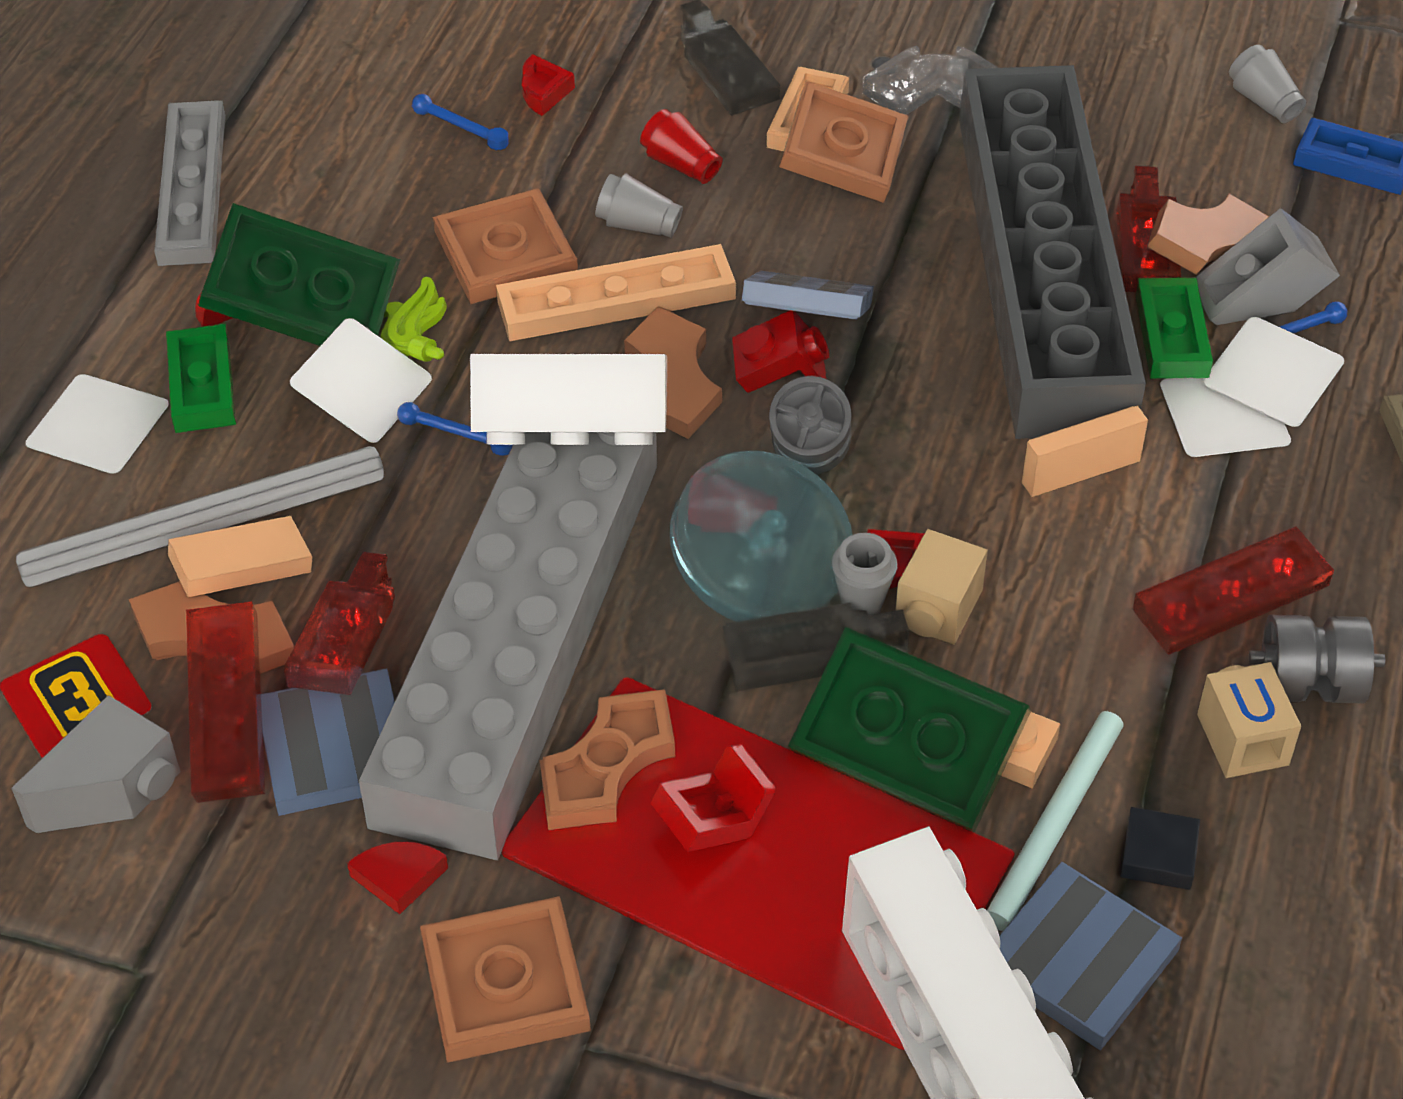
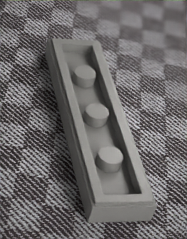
(190, 183)

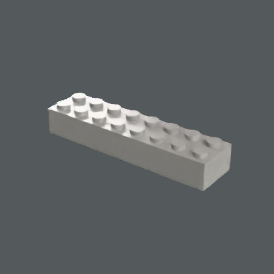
(505, 644)

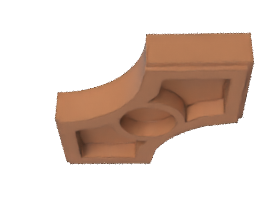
(1202, 235)
(689, 392)
(164, 628)
(588, 778)

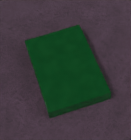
(295, 278)
(910, 728)

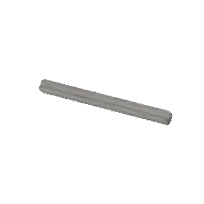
(199, 515)

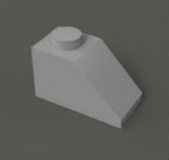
(1266, 272)
(98, 771)

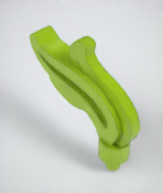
(410, 320)

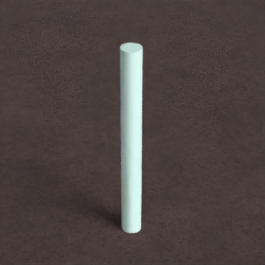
(1054, 819)

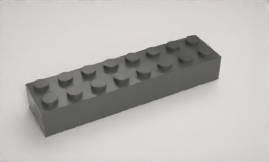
(1047, 249)

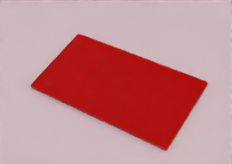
(759, 901)

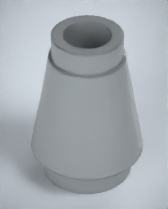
(1267, 83)
(636, 207)
(864, 571)

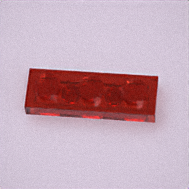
(1232, 590)
(224, 702)

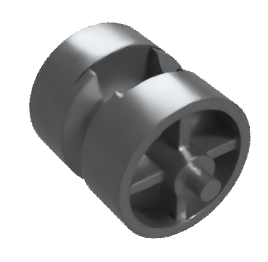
(811, 423)
(1329, 659)

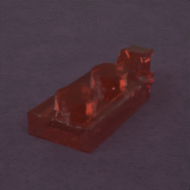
(1135, 223)
(343, 629)

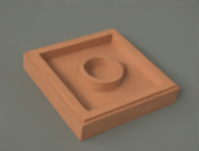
(844, 141)
(503, 243)
(504, 979)

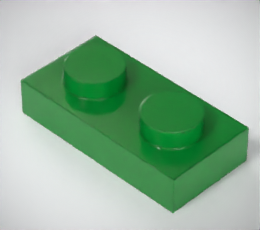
(1173, 328)
(200, 378)

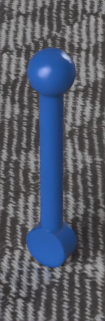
(496, 137)
(1334, 313)
(409, 414)

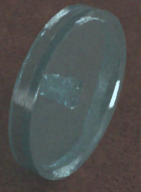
(758, 535)

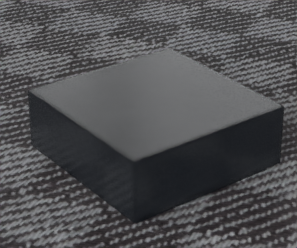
(1160, 848)

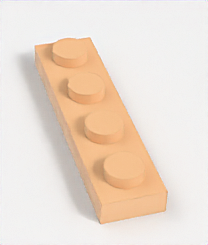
(615, 292)

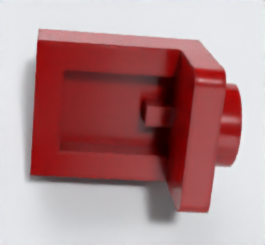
(777, 350)
(716, 805)

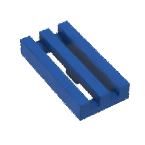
(1351, 155)

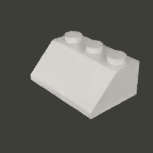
(568, 396)

